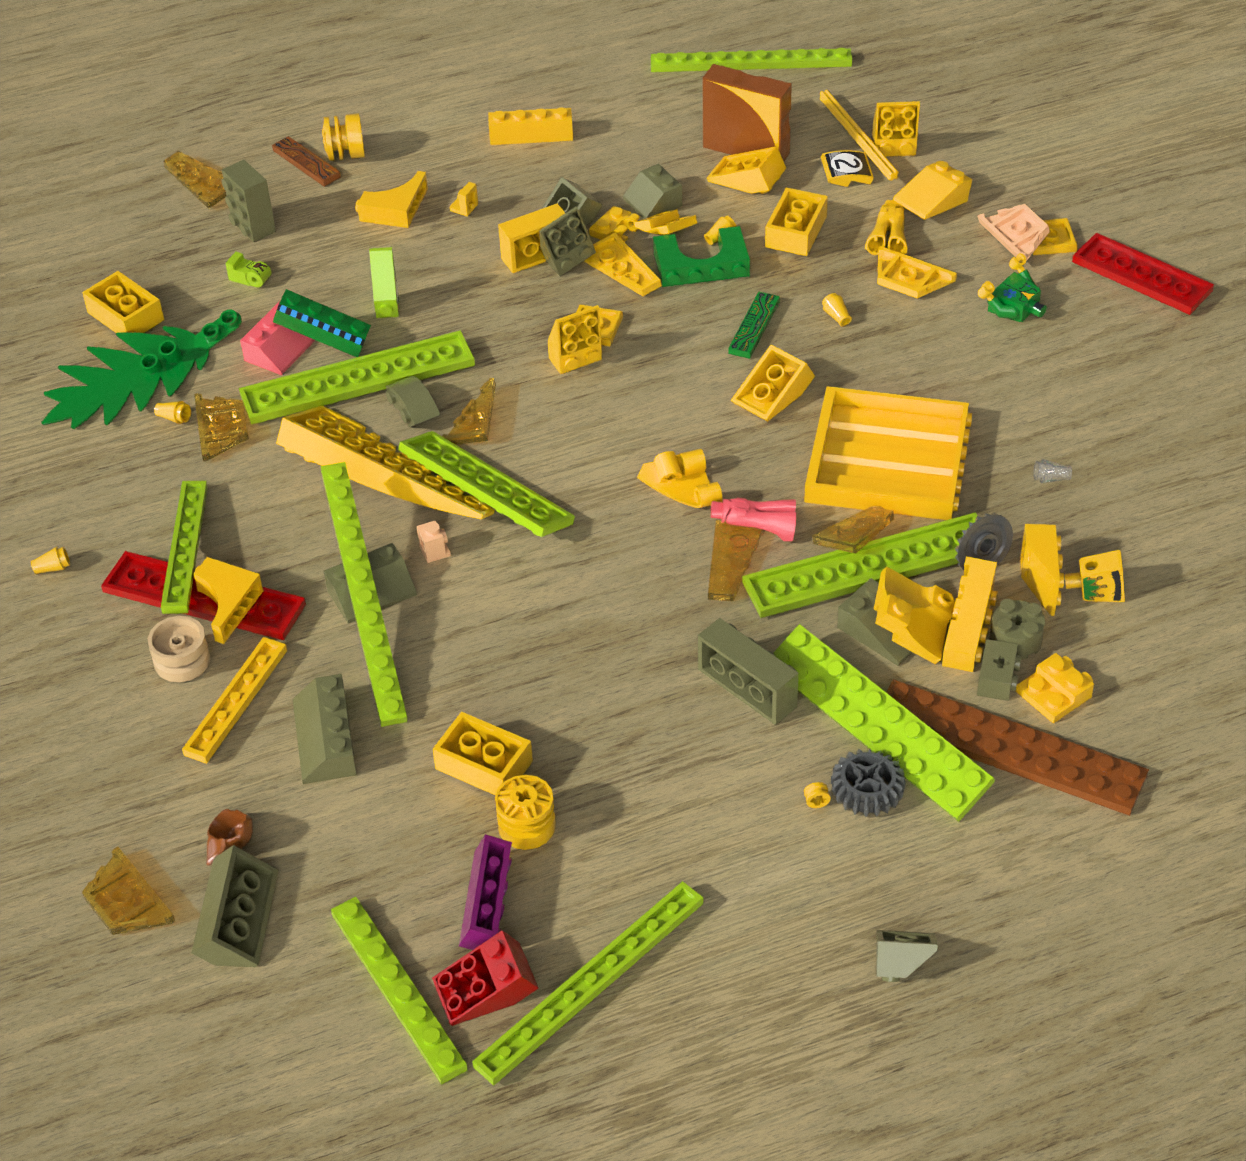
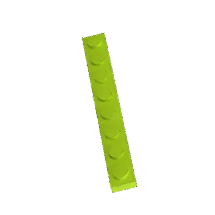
(184, 548)
(399, 991)

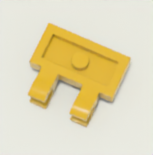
(616, 221)

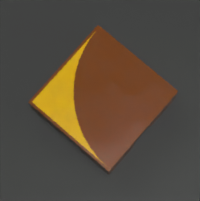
(745, 112)

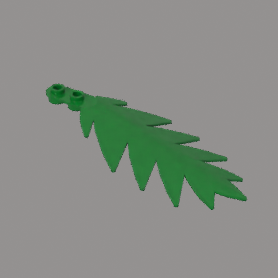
(161, 358)

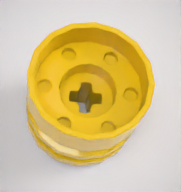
(343, 137)
(525, 811)

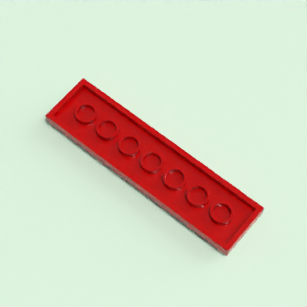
(144, 578)

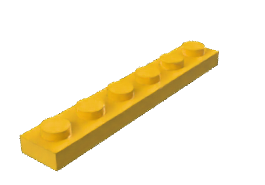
(234, 700)

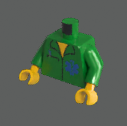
(1016, 295)

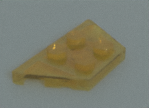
(220, 424)
(125, 898)

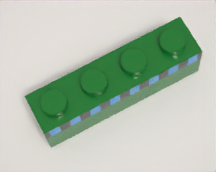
(321, 323)

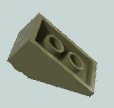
(858, 620)

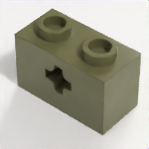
(997, 670)

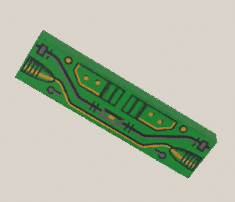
(754, 325)

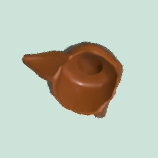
(227, 830)

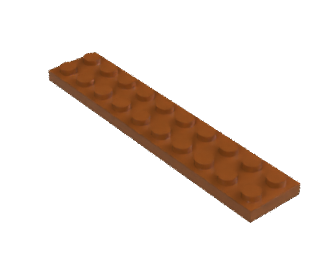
(1026, 750)

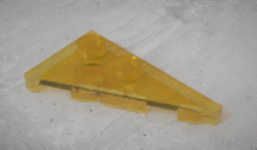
(475, 418)

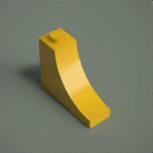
(393, 206)
(231, 589)

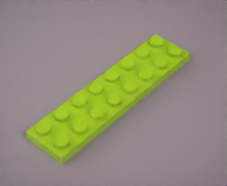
(487, 483)

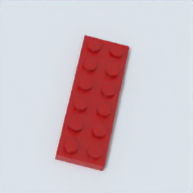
(1143, 273)

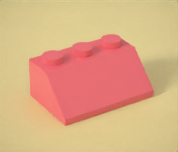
(273, 345)

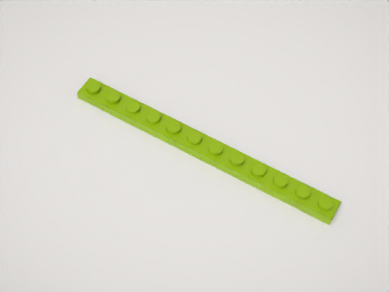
(363, 595)

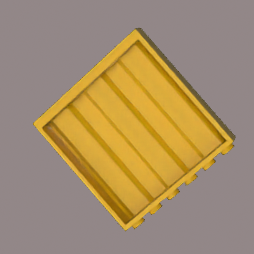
(889, 453)

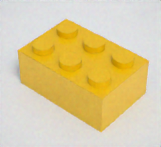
(796, 221)
(521, 238)
(123, 305)
(481, 753)

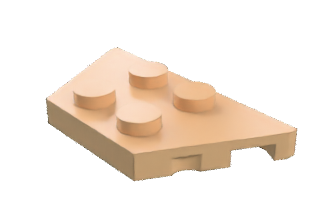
(1016, 229)

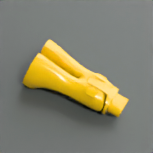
(889, 219)

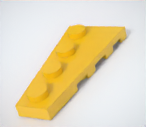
(623, 265)

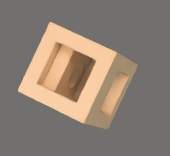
(433, 541)

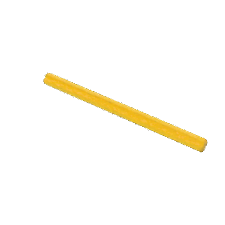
(859, 135)

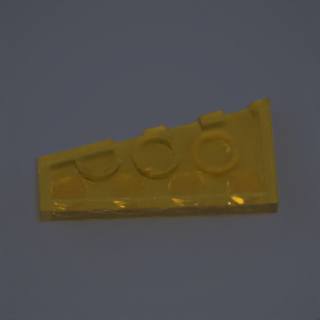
(730, 559)

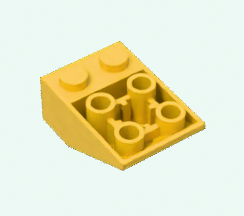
(896, 128)
(575, 340)
(1042, 563)

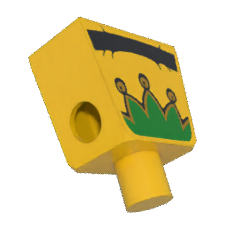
(1099, 578)

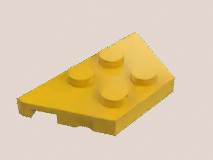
(910, 274)

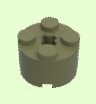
(1019, 624)

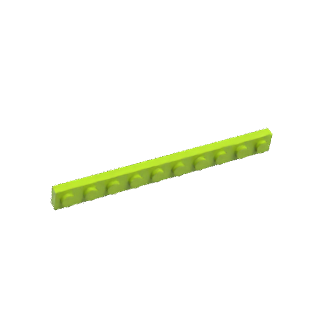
(752, 59)
(587, 983)

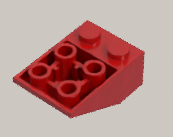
(485, 980)

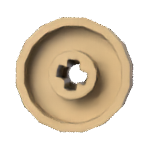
(179, 648)

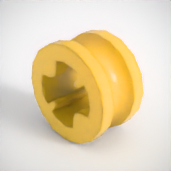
(817, 795)

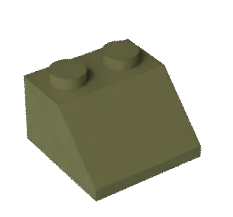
(654, 192)
(571, 195)

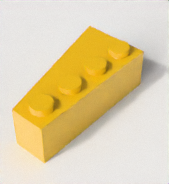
(970, 615)

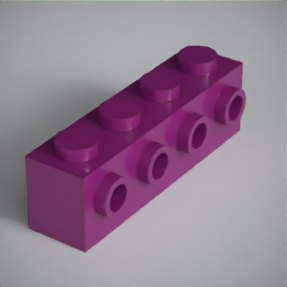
(486, 892)

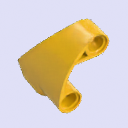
(681, 478)

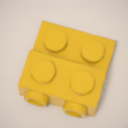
(1056, 687)

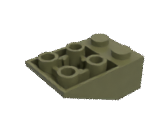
(566, 242)

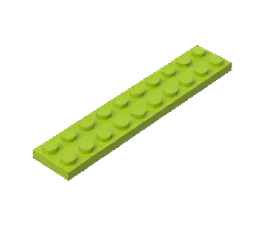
(355, 377)
(845, 572)
(884, 724)

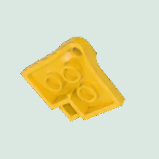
(913, 614)

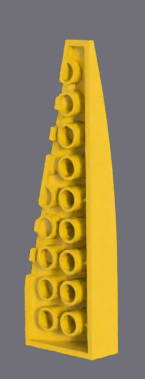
(332, 438)

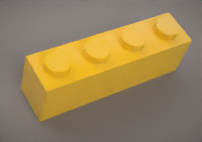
(530, 126)

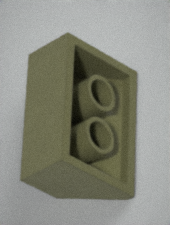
(389, 575)

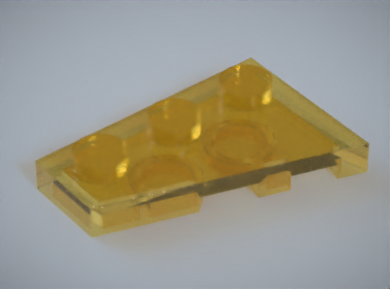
(855, 531)

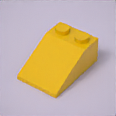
(749, 171)
(935, 190)
(773, 384)

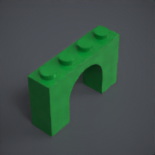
(678, 269)

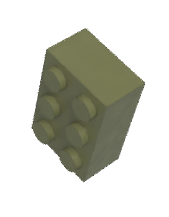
(248, 200)

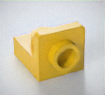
(466, 200)

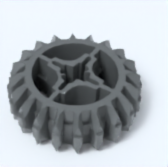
(869, 790)

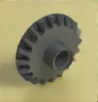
(985, 539)

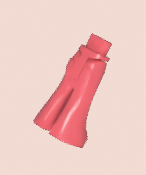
(771, 516)

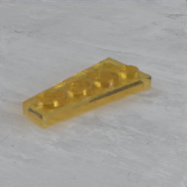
(197, 177)

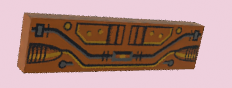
(306, 161)

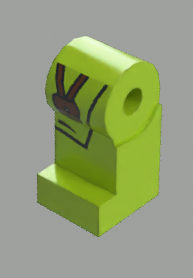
(247, 271)

